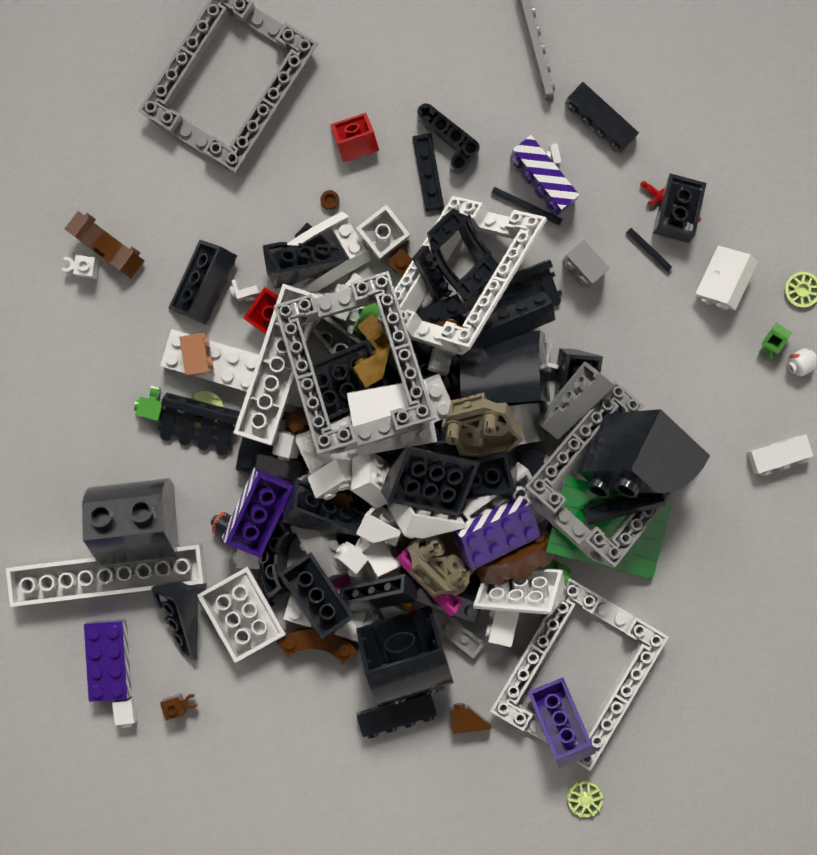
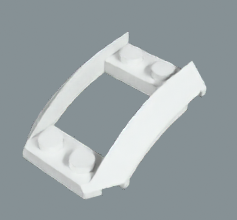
(350, 244)

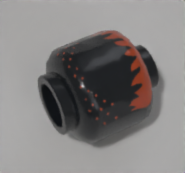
(219, 523)

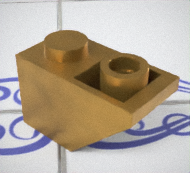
(374, 332)
(372, 369)

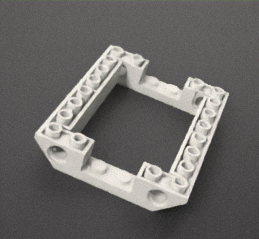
(412, 290)
(623, 690)

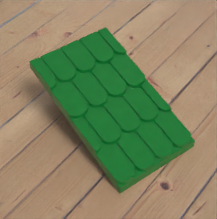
(639, 559)

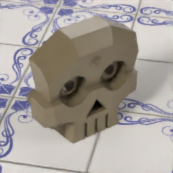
(481, 427)
(439, 564)

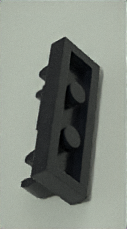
(431, 274)

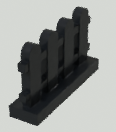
(525, 278)
(192, 409)

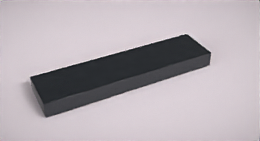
(428, 172)
(622, 507)

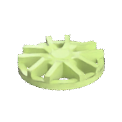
(802, 289)
(585, 799)

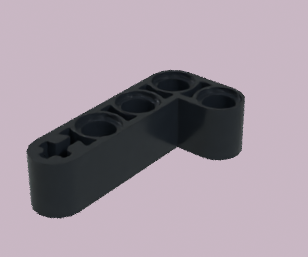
(445, 135)

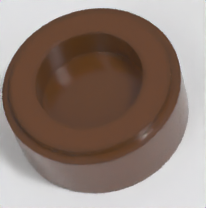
(330, 200)

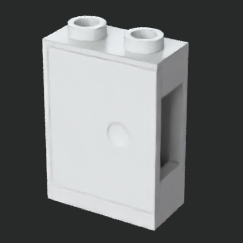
(726, 278)

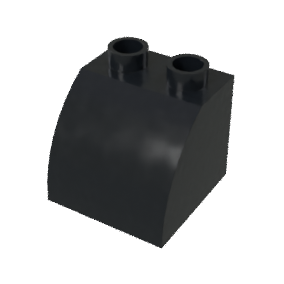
(508, 371)
(641, 455)
(130, 521)
(404, 657)

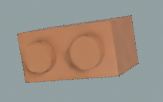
(195, 354)

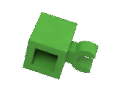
(775, 340)
(149, 407)

